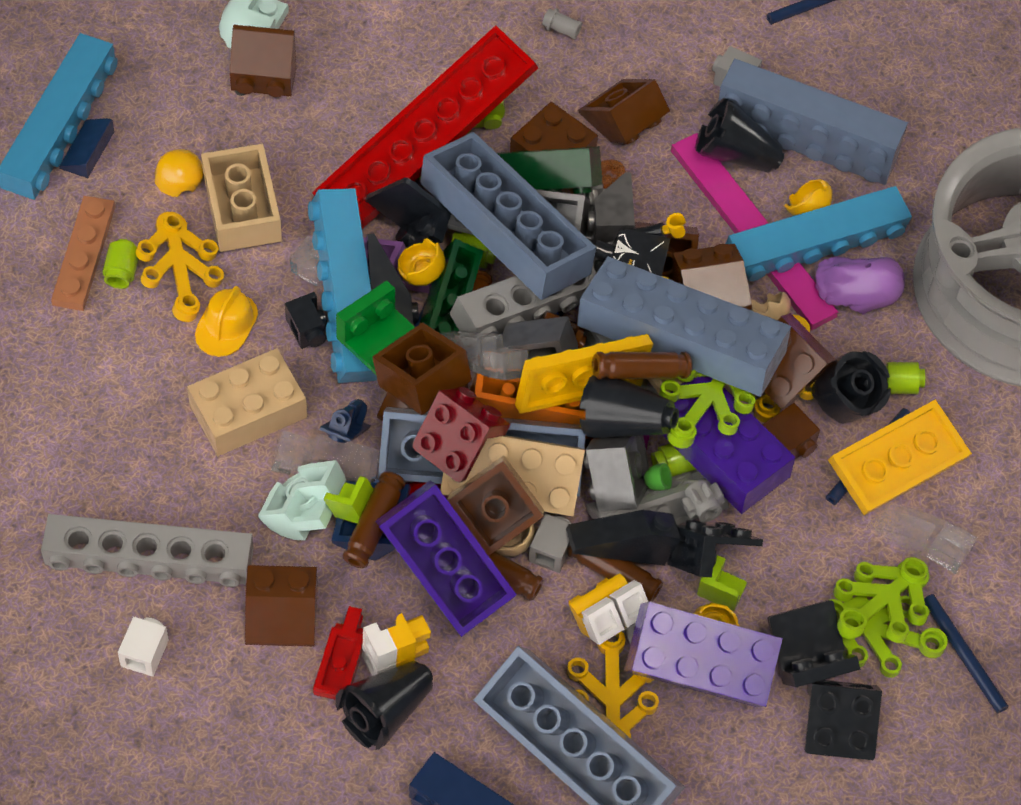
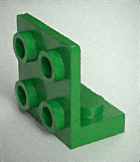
(371, 324)

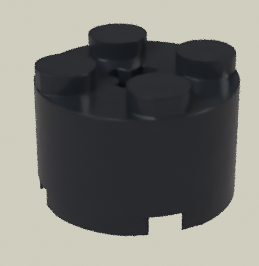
(852, 387)

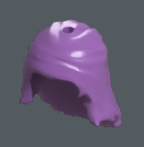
(860, 282)

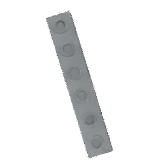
(502, 299)
(133, 538)

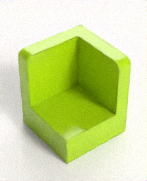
(350, 501)
(722, 587)

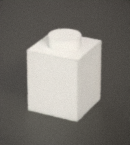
(143, 645)

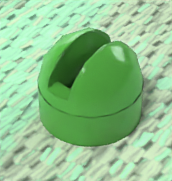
(658, 477)

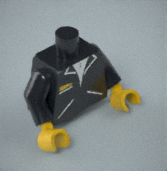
(643, 246)

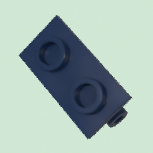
(347, 422)

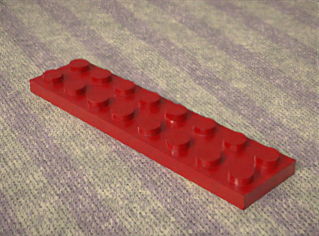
(435, 118)

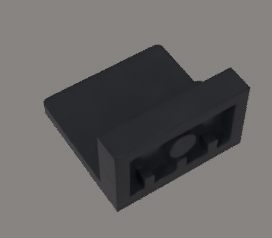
(412, 210)
(698, 543)
(810, 644)
(843, 719)

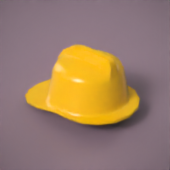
(226, 322)

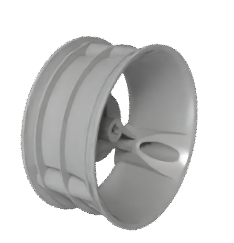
(953, 305)

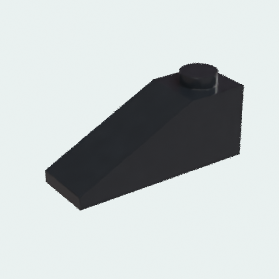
(381, 270)
(629, 536)

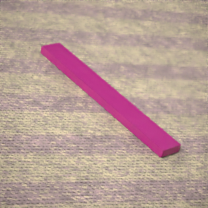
(743, 215)

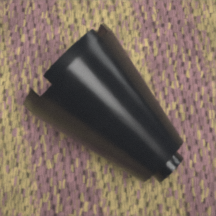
(738, 139)
(624, 410)
(383, 702)

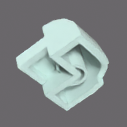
(251, 13)
(299, 504)

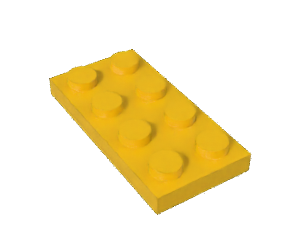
(563, 375)
(899, 457)

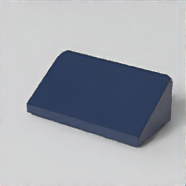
(88, 147)

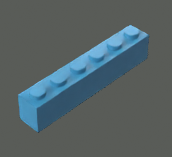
(57, 116)
(822, 232)
(341, 268)

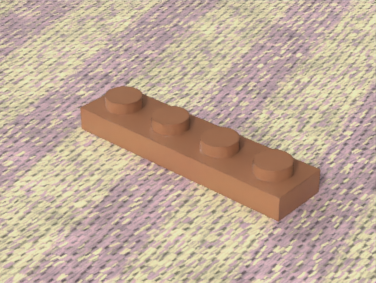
(83, 253)

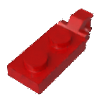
(340, 655)

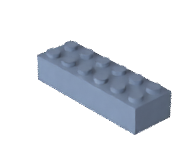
(817, 121)
(508, 215)
(718, 335)
(402, 426)
(573, 736)

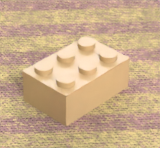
(241, 197)
(247, 402)

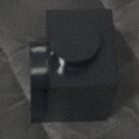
(306, 320)

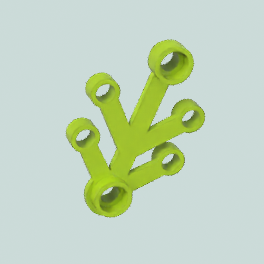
(709, 393)
(909, 575)
(876, 630)

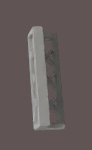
(661, 501)

